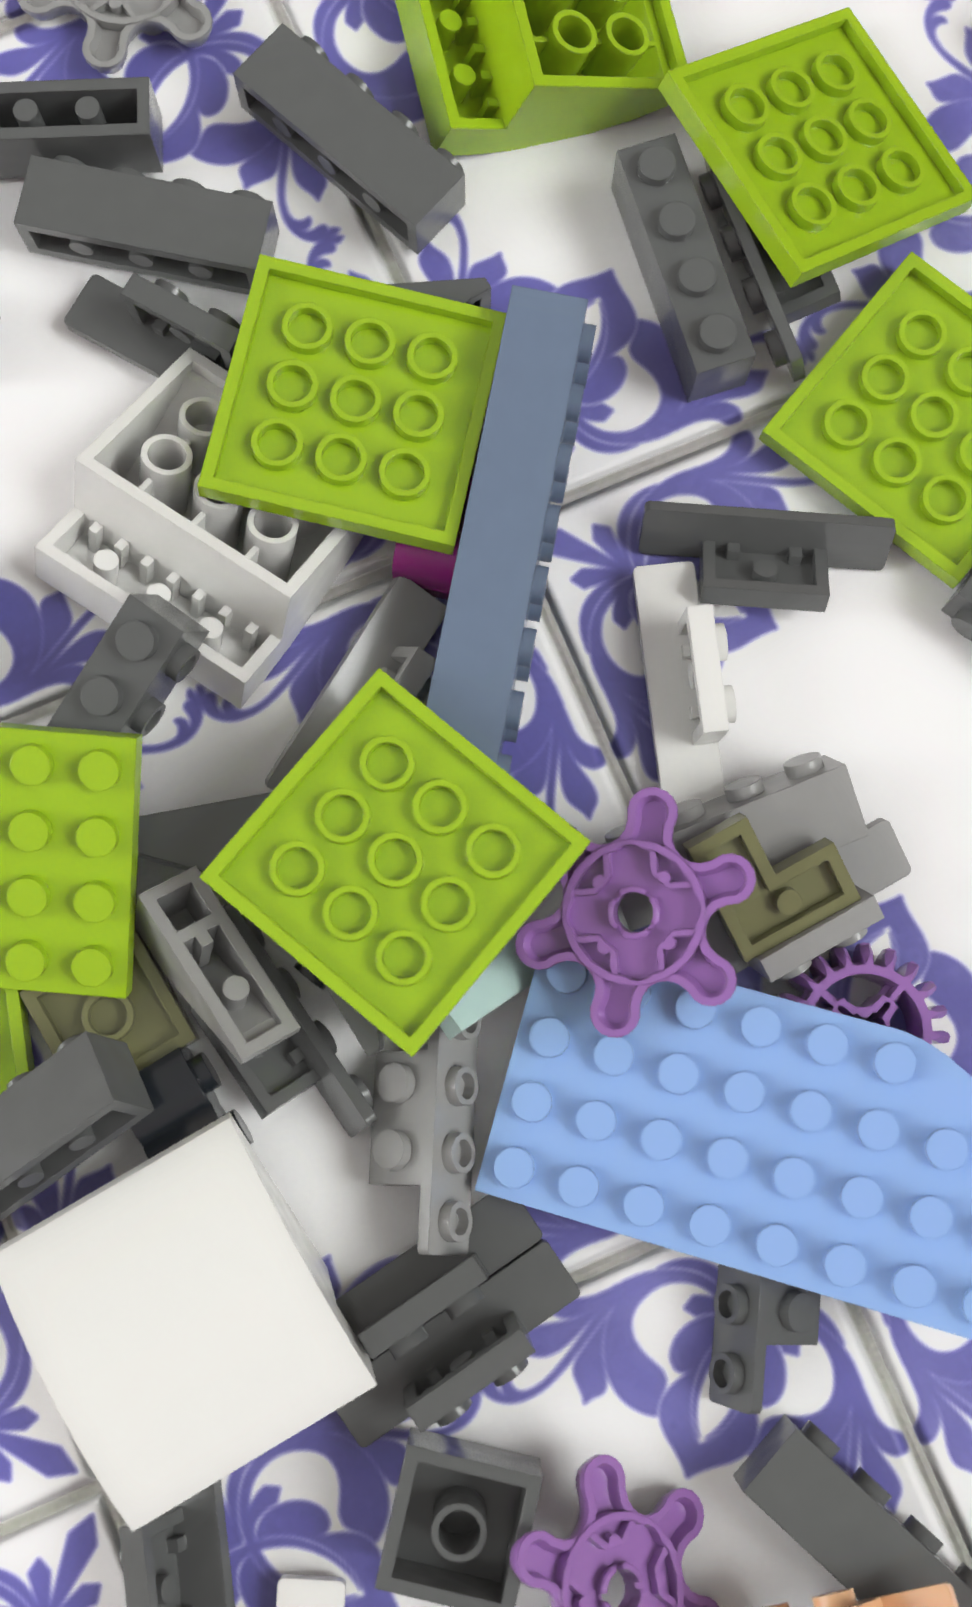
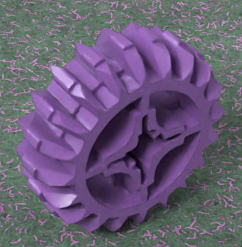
(878, 1008)

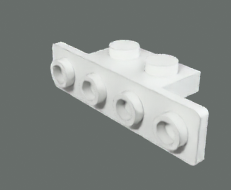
(683, 680)

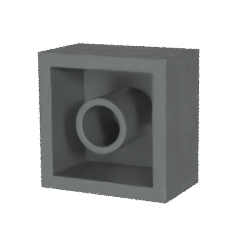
(457, 1521)

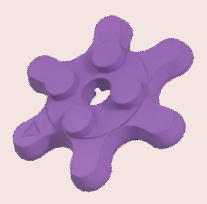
(674, 944)
(614, 1538)

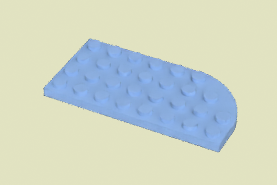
(747, 1141)

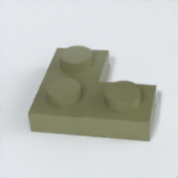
(785, 895)

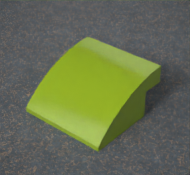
(535, 69)

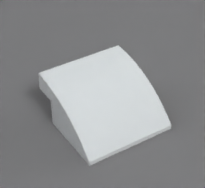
(150, 532)
(181, 1321)

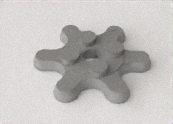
(117, 22)

